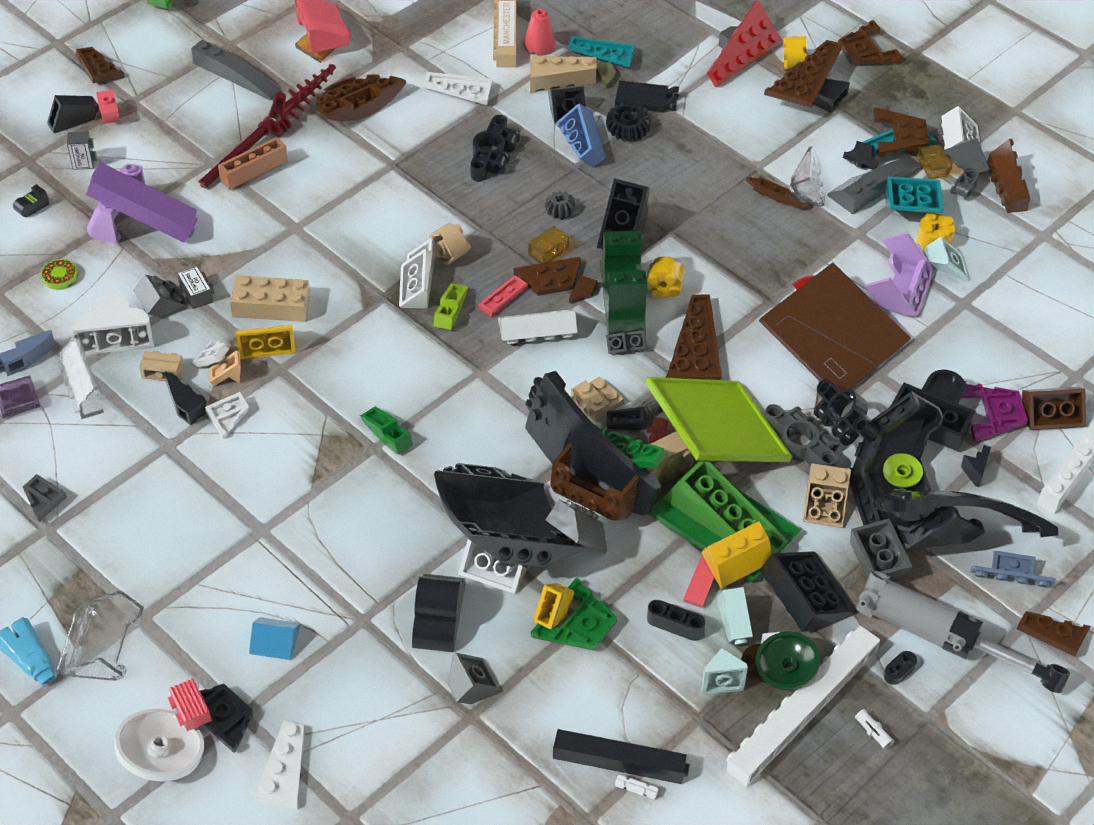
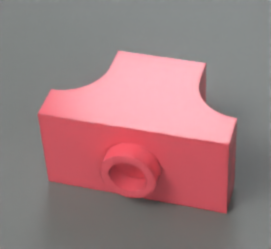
(108, 106)

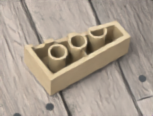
(561, 72)

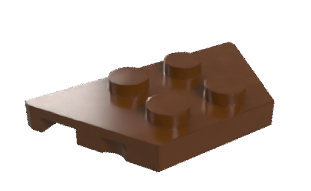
(550, 276)

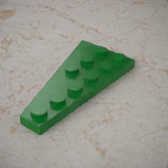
(643, 455)

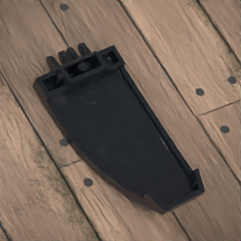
(557, 421)
(909, 506)

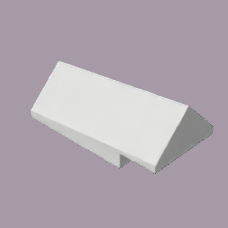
(417, 276)

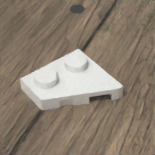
(227, 413)

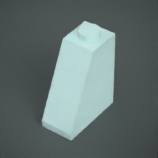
(735, 615)

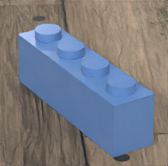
(582, 134)

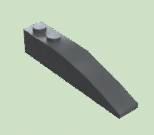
(232, 68)
(870, 185)

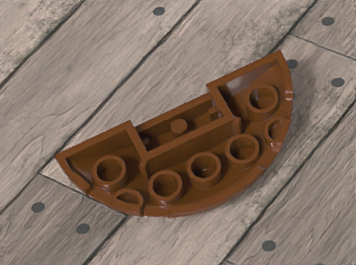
(358, 98)

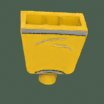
(554, 601)

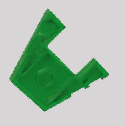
(586, 624)

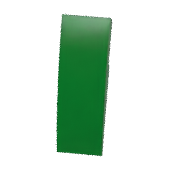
(387, 430)

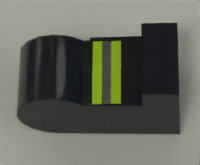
(31, 202)

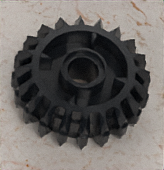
(628, 122)

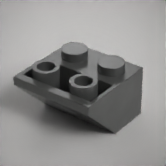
(159, 296)

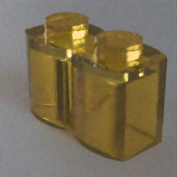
(934, 161)

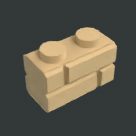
(156, 363)

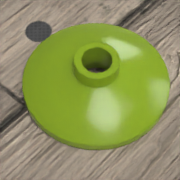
(902, 464)

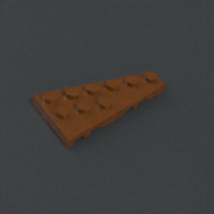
(806, 78)
(696, 347)

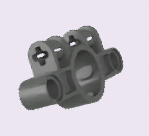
(786, 424)

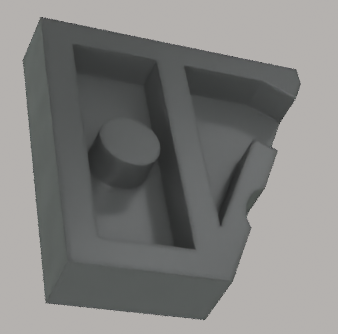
(43, 496)

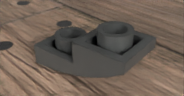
(626, 342)

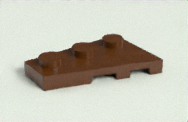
(97, 67)
(1057, 634)

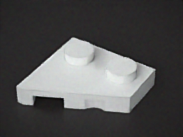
(213, 353)

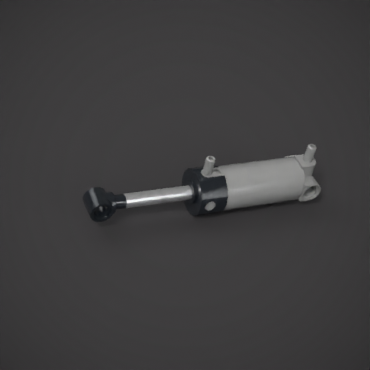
(944, 626)

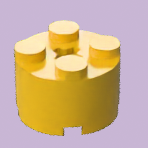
(794, 50)
(933, 227)
(665, 277)

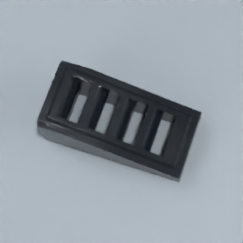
(634, 424)

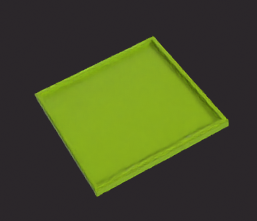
(718, 420)

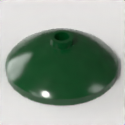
(788, 650)

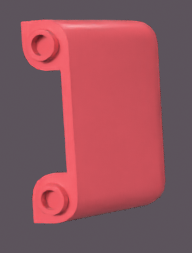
(322, 24)

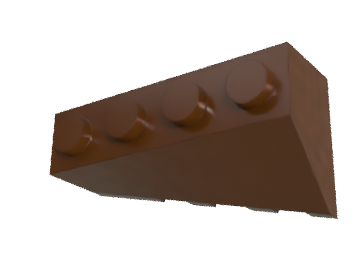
(1008, 178)

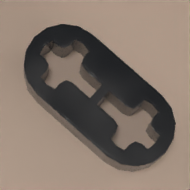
(903, 670)

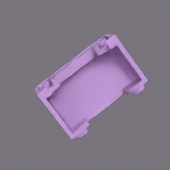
(102, 221)

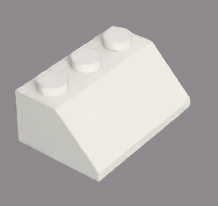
(958, 128)
(485, 568)

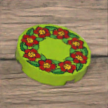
(59, 274)

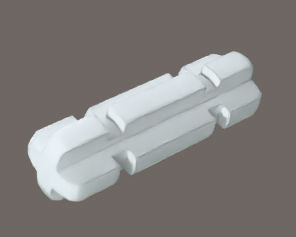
(636, 786)

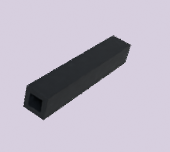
(620, 756)

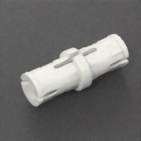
(883, 739)

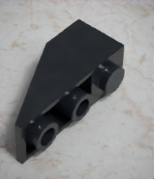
(187, 403)

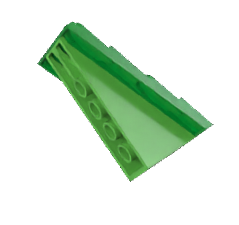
(709, 508)

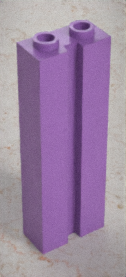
(142, 202)

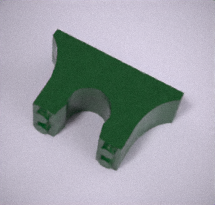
(623, 282)

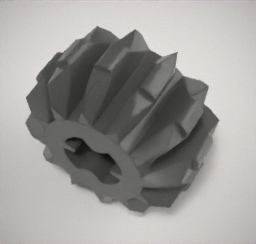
(559, 204)

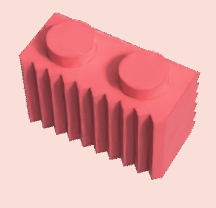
(189, 704)

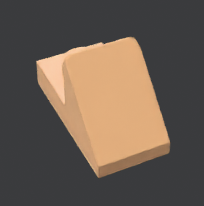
(227, 368)

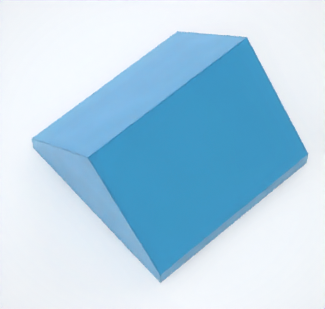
(273, 638)

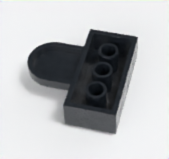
(945, 391)

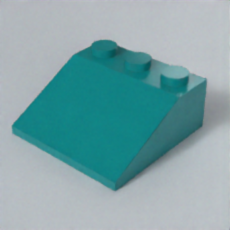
(914, 194)

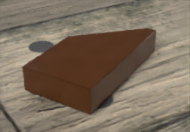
(583, 289)

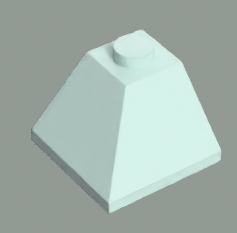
(946, 258)

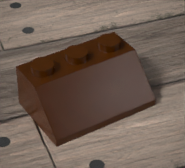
(1055, 407)

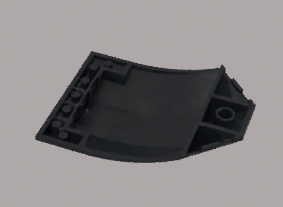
(503, 515)

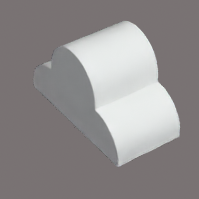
(113, 326)

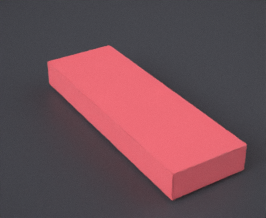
(503, 296)
(700, 584)

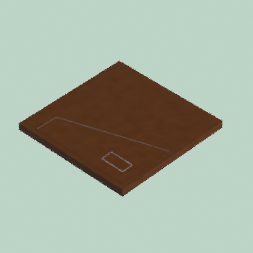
(835, 328)

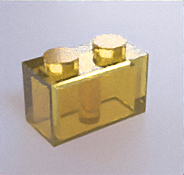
(548, 245)

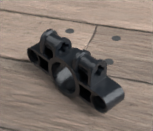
(490, 160)
(854, 422)

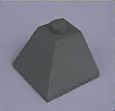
(471, 679)

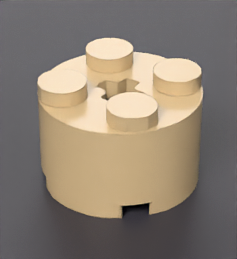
(450, 243)

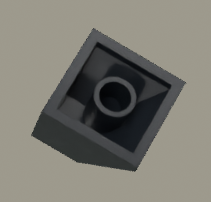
(564, 100)

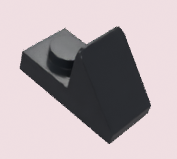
(974, 466)

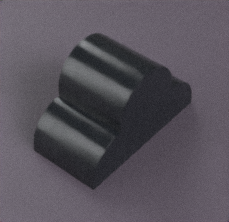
(625, 208)
(437, 612)

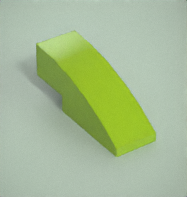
(450, 306)

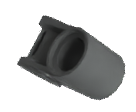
(966, 183)

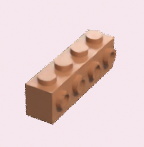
(253, 163)

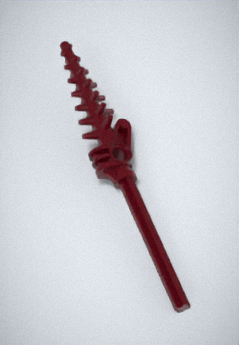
(279, 110)

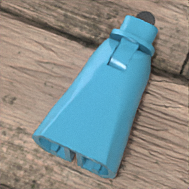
(27, 651)

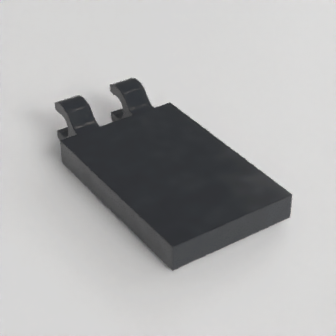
(647, 95)

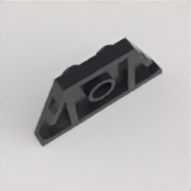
(228, 715)

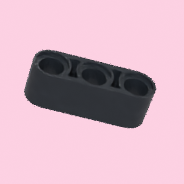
(667, 619)

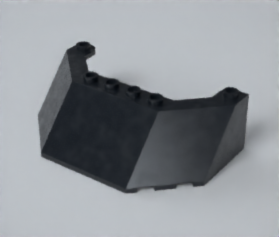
(906, 430)

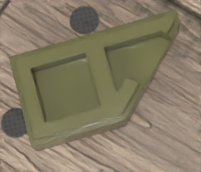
(606, 73)

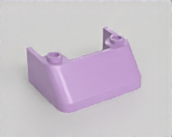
(911, 277)

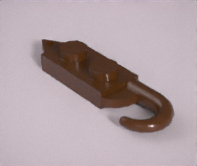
(776, 192)

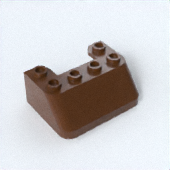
(610, 503)

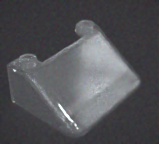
(98, 636)

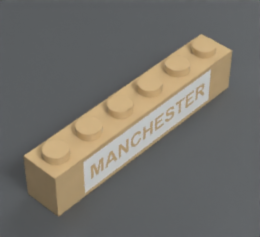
(505, 35)

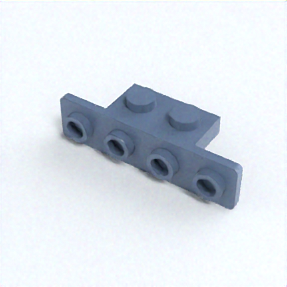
(1013, 566)

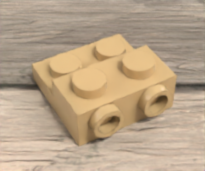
(596, 398)

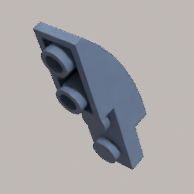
(26, 352)

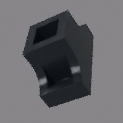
(862, 155)

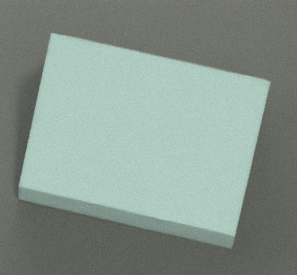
(724, 674)

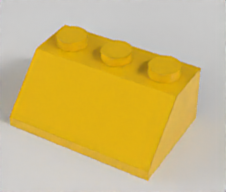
(265, 341)
(738, 554)

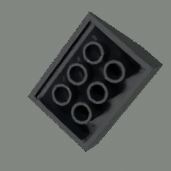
(807, 589)

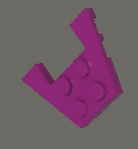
(1002, 408)

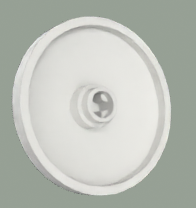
(156, 745)

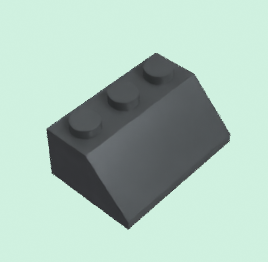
(880, 550)

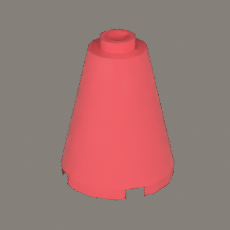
(539, 34)

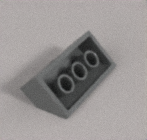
(579, 524)

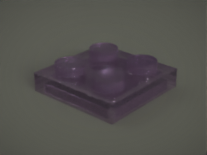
(18, 396)

